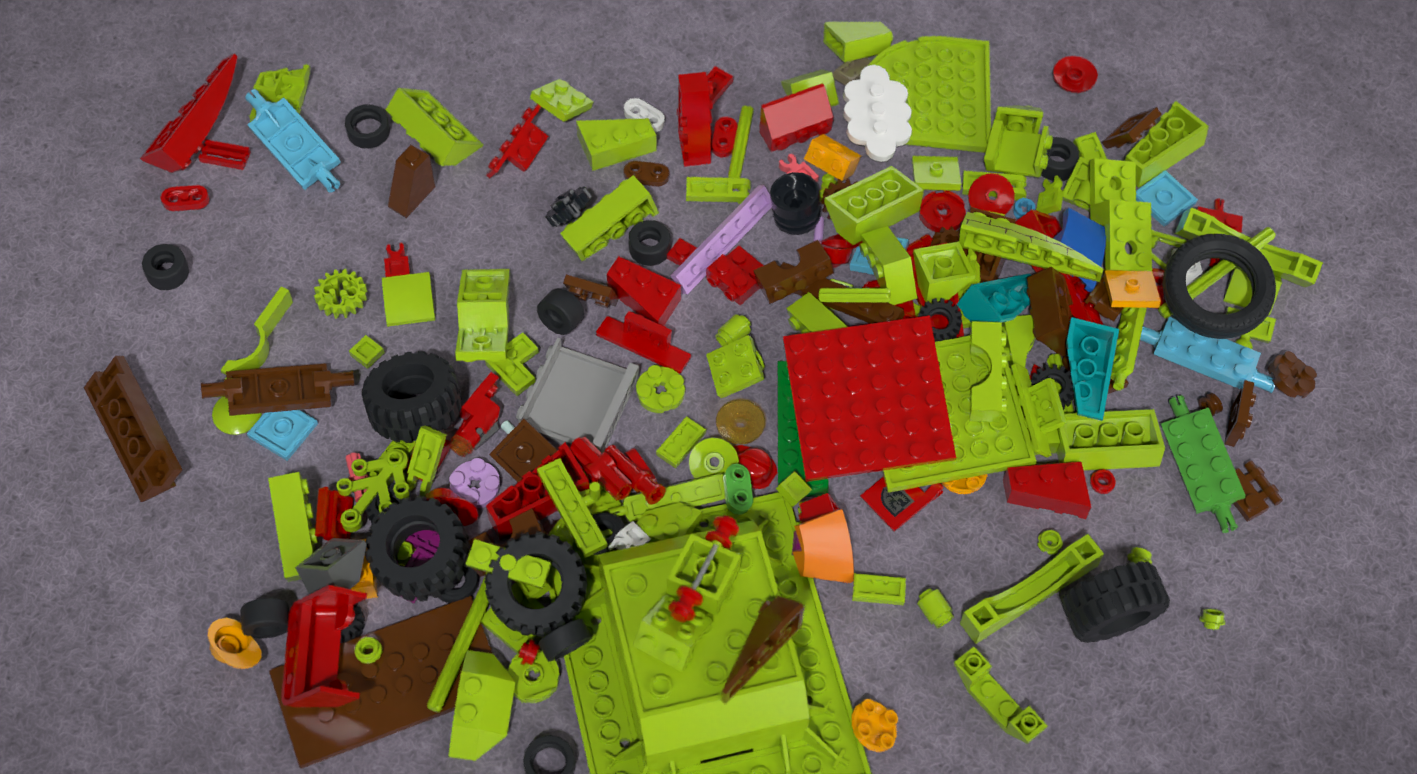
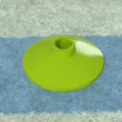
(232, 424)
(701, 456)

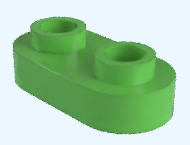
(737, 487)

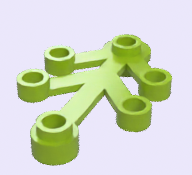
(374, 485)

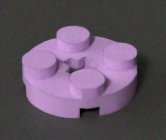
(475, 470)

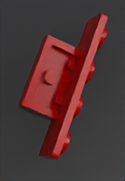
(522, 146)
(645, 340)

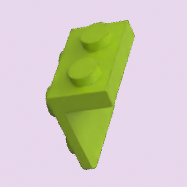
(668, 638)

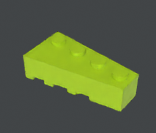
(609, 218)

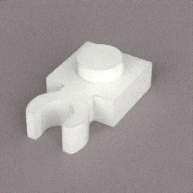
(629, 537)

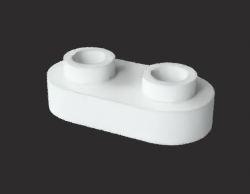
(645, 111)

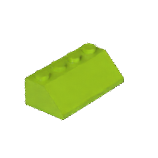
(432, 126)
(873, 203)
(1116, 442)

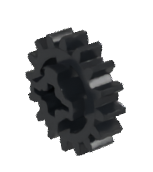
(568, 206)

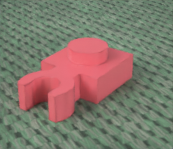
(794, 167)

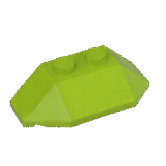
(481, 706)

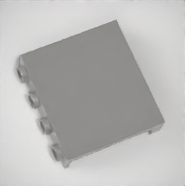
(577, 397)

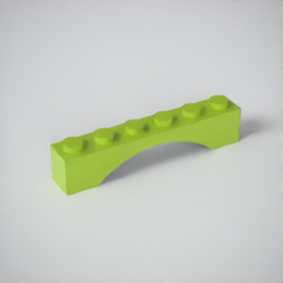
(1284, 263)
(1018, 345)
(1005, 607)

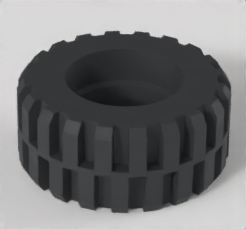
(407, 376)
(396, 527)
(1115, 601)
(549, 618)

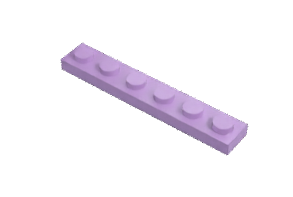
(723, 239)

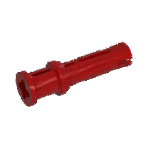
(640, 480)

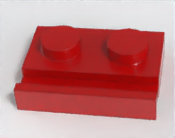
(329, 511)

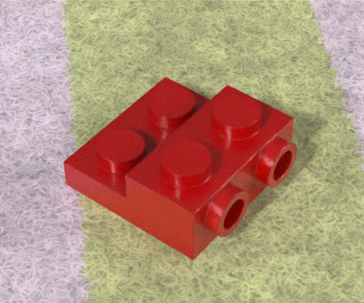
(734, 275)

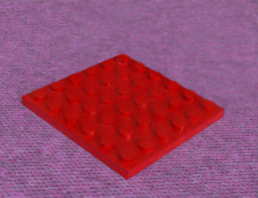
(868, 398)

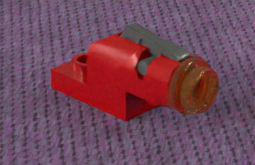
(478, 417)

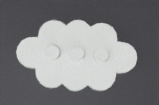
(877, 113)

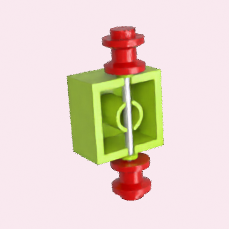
(704, 571)

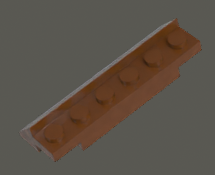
(133, 429)

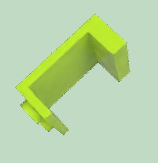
(1017, 151)

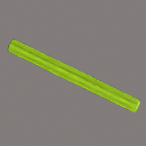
(1219, 270)
(459, 650)

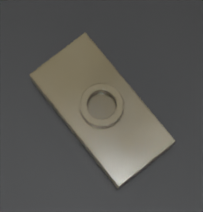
(850, 70)

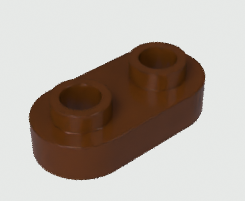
(646, 173)

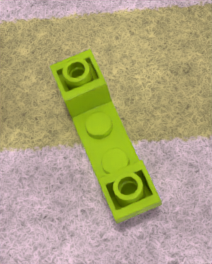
(1013, 720)

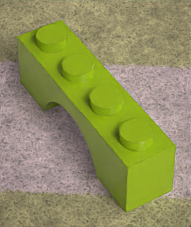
(987, 345)

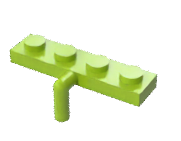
(573, 507)

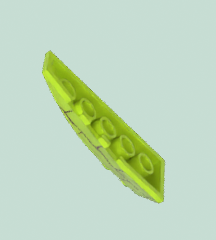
(1024, 245)

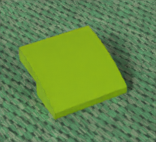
(408, 299)

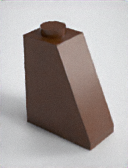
(411, 181)

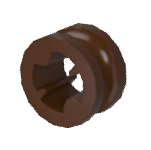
(1212, 402)

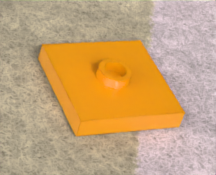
(1132, 289)

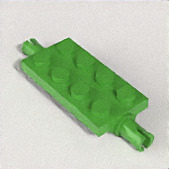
(1203, 462)

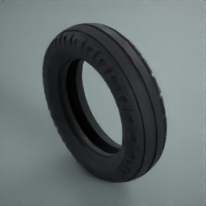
(1227, 248)

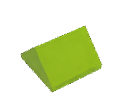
(812, 79)
(1240, 290)

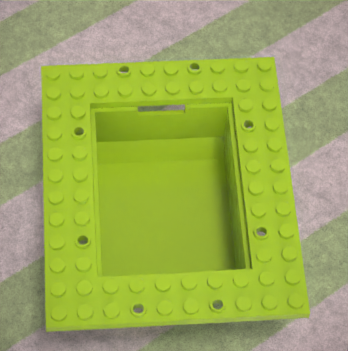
(679, 716)

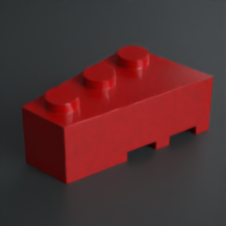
(644, 290)
(1049, 487)

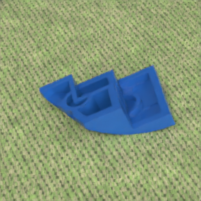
(1084, 237)

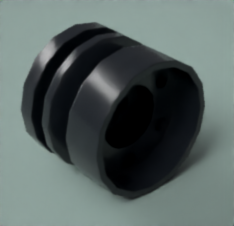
(795, 203)

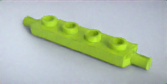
(1127, 344)
(691, 493)

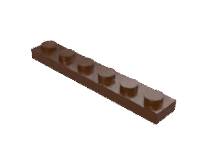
(863, 311)

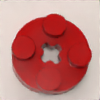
(947, 200)

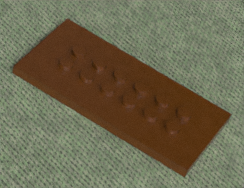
(391, 689)

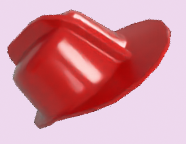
(838, 249)
(759, 464)
(462, 508)

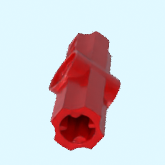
(601, 468)

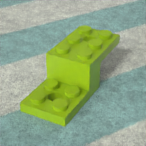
(1121, 215)
(483, 315)

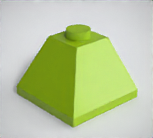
(1020, 118)
(942, 270)

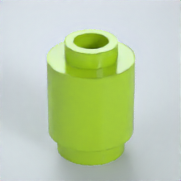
(733, 329)
(935, 607)

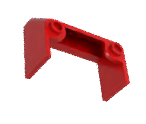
(315, 646)

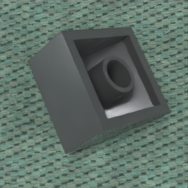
(333, 564)

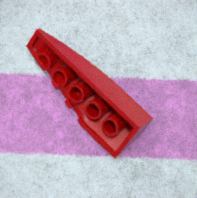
(185, 135)
(1050, 227)

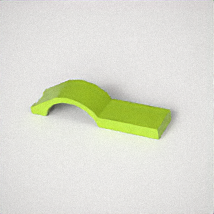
(264, 326)

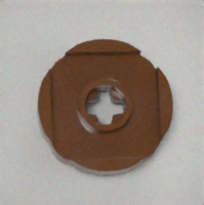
(1292, 375)

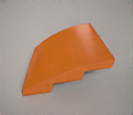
(825, 548)

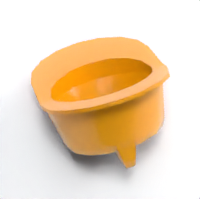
(231, 645)

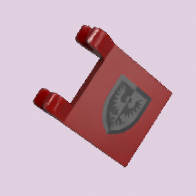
(899, 506)

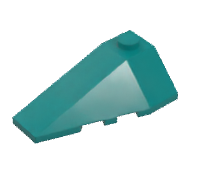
(996, 299)
(1091, 361)

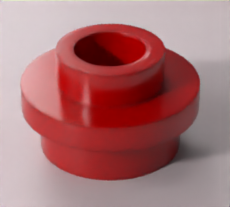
(1104, 475)
(528, 652)

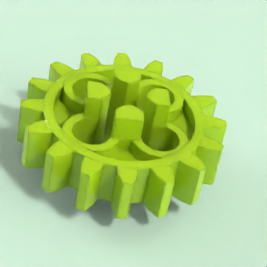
(329, 301)

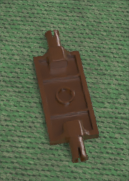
(277, 388)

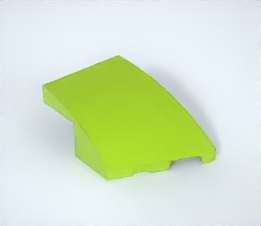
(283, 84)

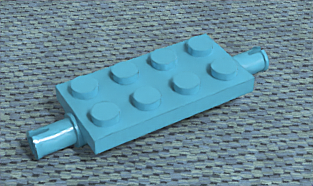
(293, 142)
(1208, 356)

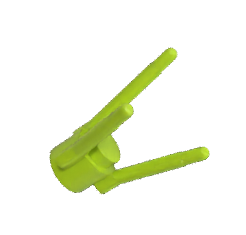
(1165, 238)

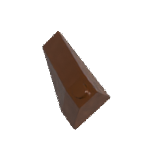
(772, 630)

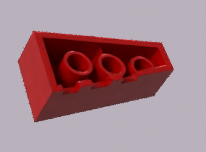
(695, 118)
(532, 494)

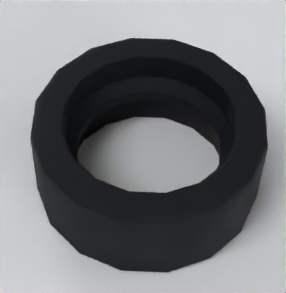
(372, 139)
(565, 640)
(549, 742)

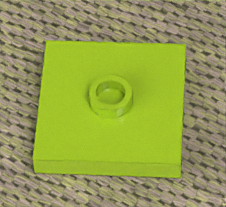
(936, 172)

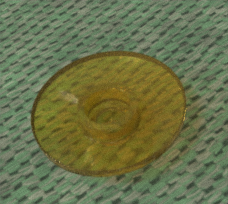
(740, 412)

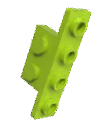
(1041, 408)

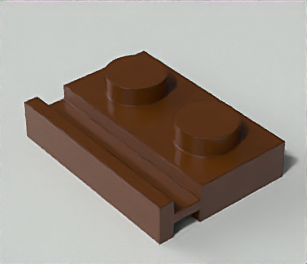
(1100, 299)

